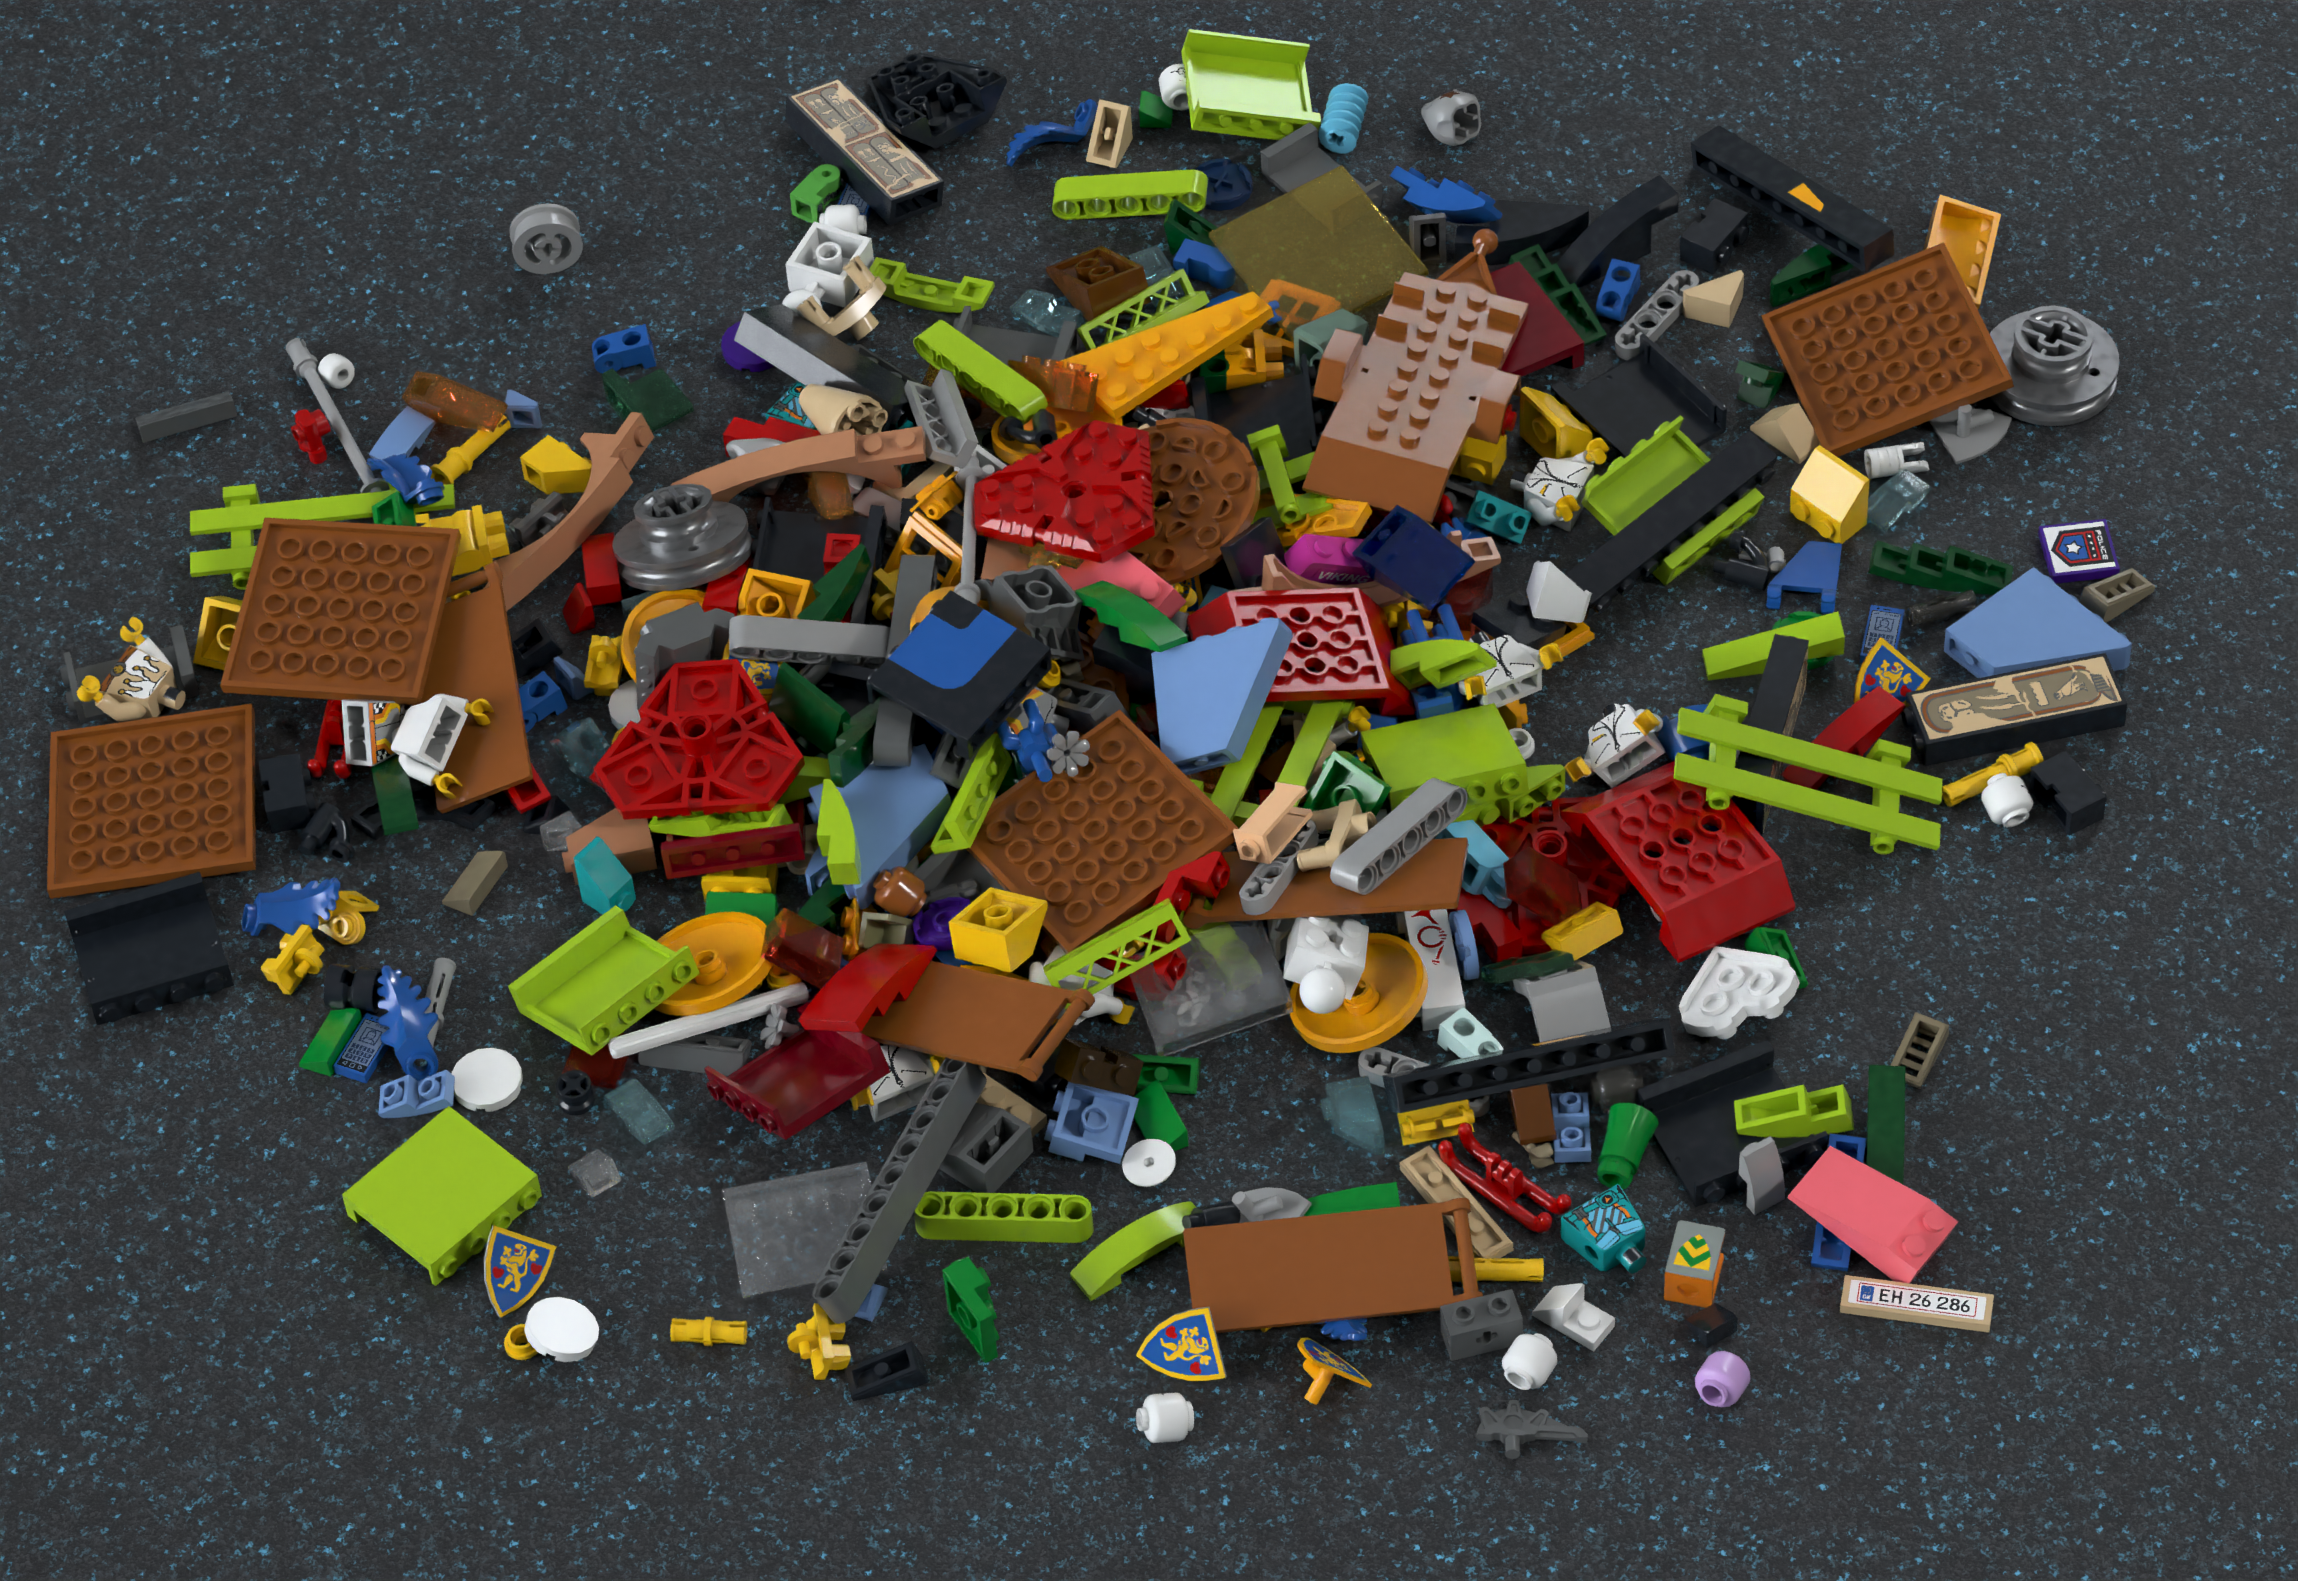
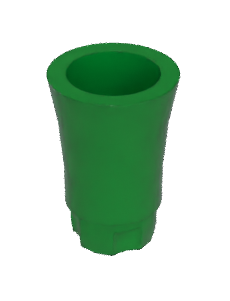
(1624, 1143)

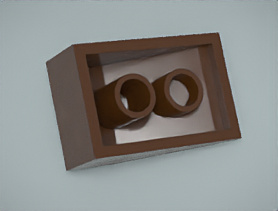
(1098, 281)

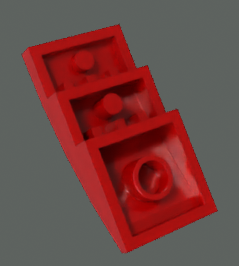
(867, 987)

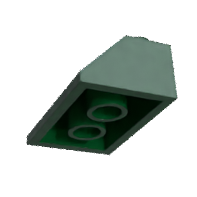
(807, 712)

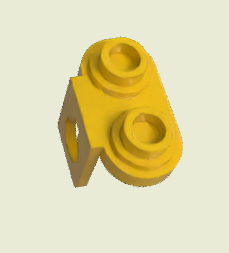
(346, 922)

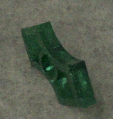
(1527, 966)

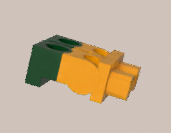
(1244, 363)

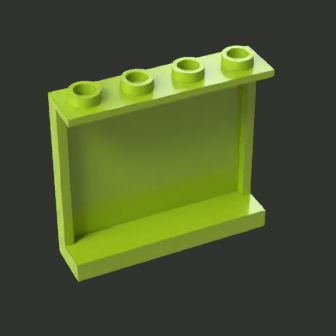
(1246, 85)
(1649, 475)
(1457, 747)
(601, 982)
(443, 1193)

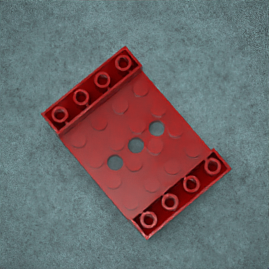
(1346, 638)
(1700, 889)

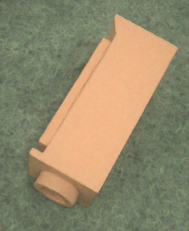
(1272, 824)

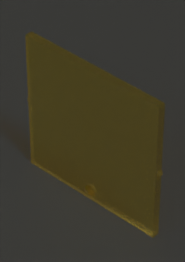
(1317, 250)

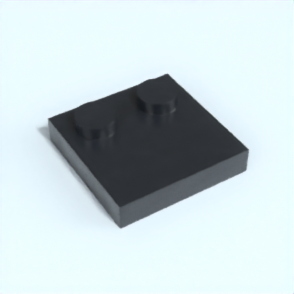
(1246, 553)
(1514, 618)

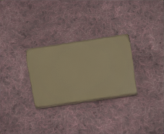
(476, 881)

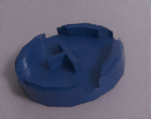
(1227, 184)

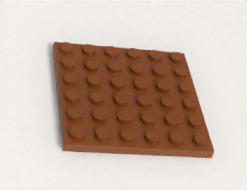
(1887, 351)
(341, 611)
(151, 801)
(1099, 838)

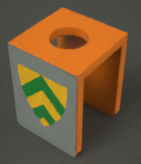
(1694, 1264)

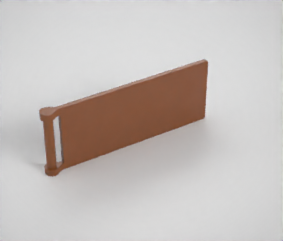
(473, 663)
(1423, 882)
(980, 1018)
(1328, 1266)

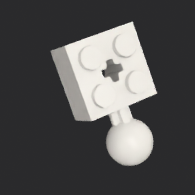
(818, 265)
(1326, 960)

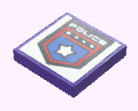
(2078, 551)

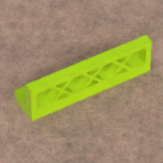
(1177, 309)
(973, 798)
(1118, 938)

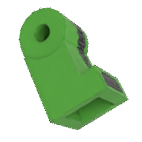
(816, 192)

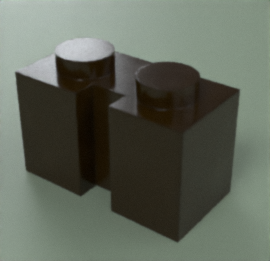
(1096, 1068)

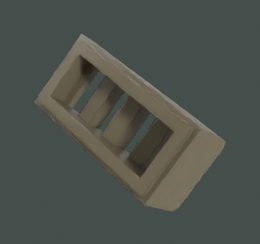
(2112, 595)
(1928, 1027)

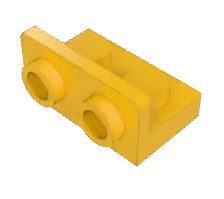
(745, 880)

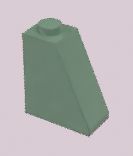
(1314, 336)

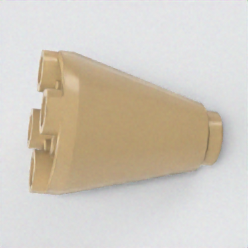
(841, 410)

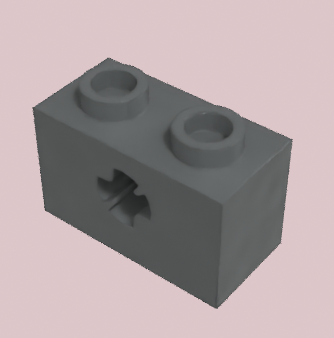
(1480, 1324)

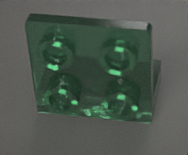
(651, 395)

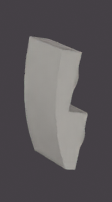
(1763, 1173)

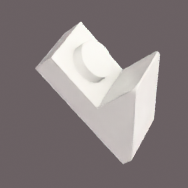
(1573, 1316)

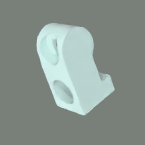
(1466, 1038)

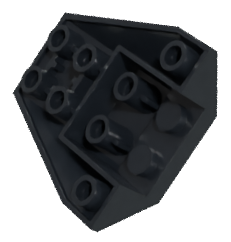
(936, 97)

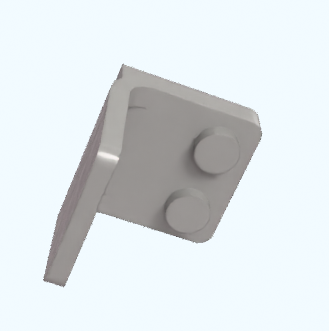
(1565, 1001)

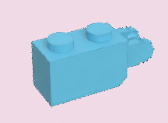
(1483, 863)

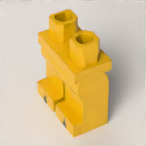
(481, 536)

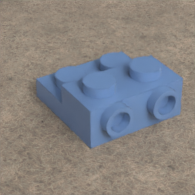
(1090, 1123)

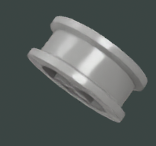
(544, 226)

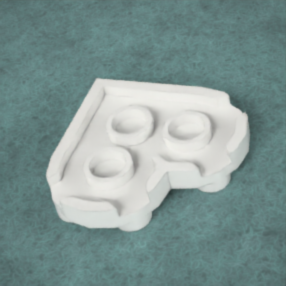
(1734, 987)

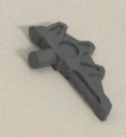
(1519, 1426)

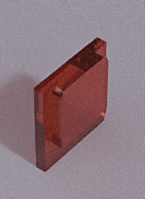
(600, 1067)

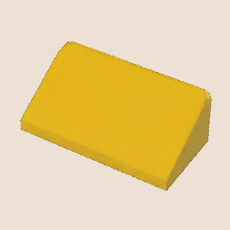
(1584, 930)

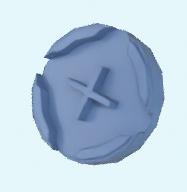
(1464, 945)

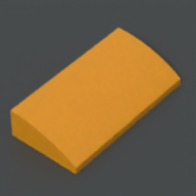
(1969, 237)

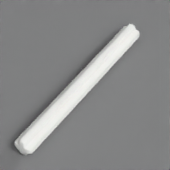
(701, 1023)

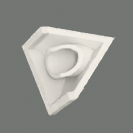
(1555, 595)

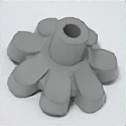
(1068, 753)
(777, 1027)

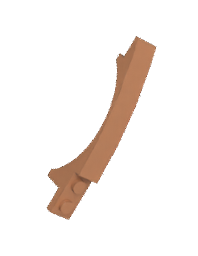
(868, 455)
(609, 479)
(1279, 577)

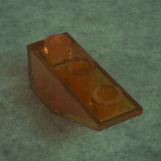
(1063, 387)
(453, 402)

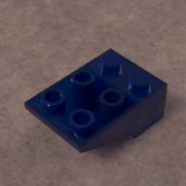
(1412, 558)

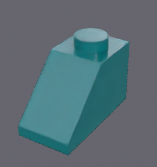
(603, 878)

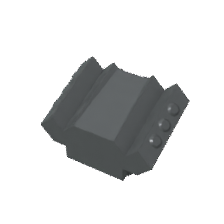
(1038, 605)
(678, 637)

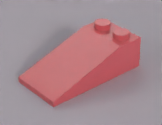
(1129, 574)
(1873, 1214)

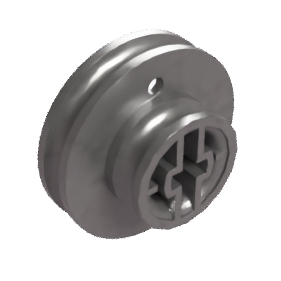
(2051, 364)
(681, 539)

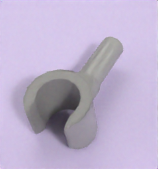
(1775, 558)

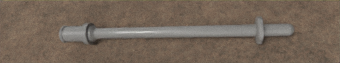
(307, 367)
(966, 479)

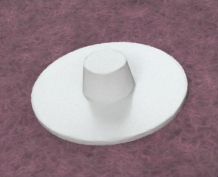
(1149, 1162)

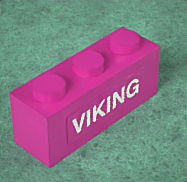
(1326, 560)

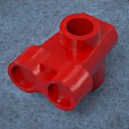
(308, 433)

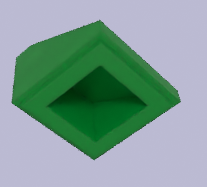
(1154, 112)

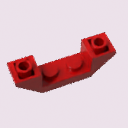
(1201, 876)

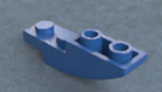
(1449, 198)

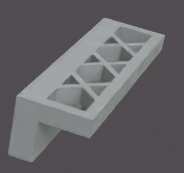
(943, 419)

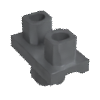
(543, 517)

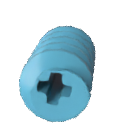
(1343, 118)

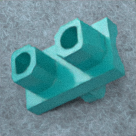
(1498, 517)

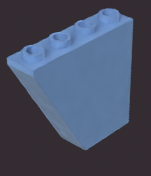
(2031, 627)
(1215, 692)
(891, 814)

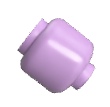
(1722, 1379)

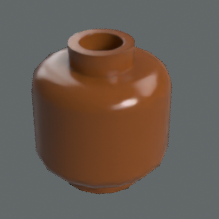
(899, 891)

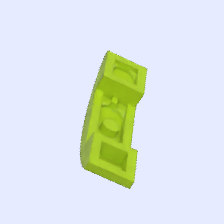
(931, 292)
(1129, 1247)

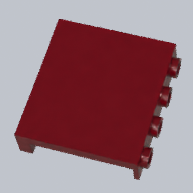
(1544, 333)
(737, 850)
(800, 1078)

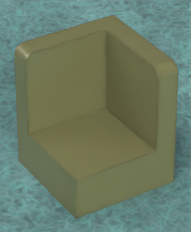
(885, 929)

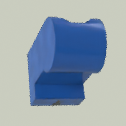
(1204, 264)
(1618, 290)
(623, 349)
(539, 699)

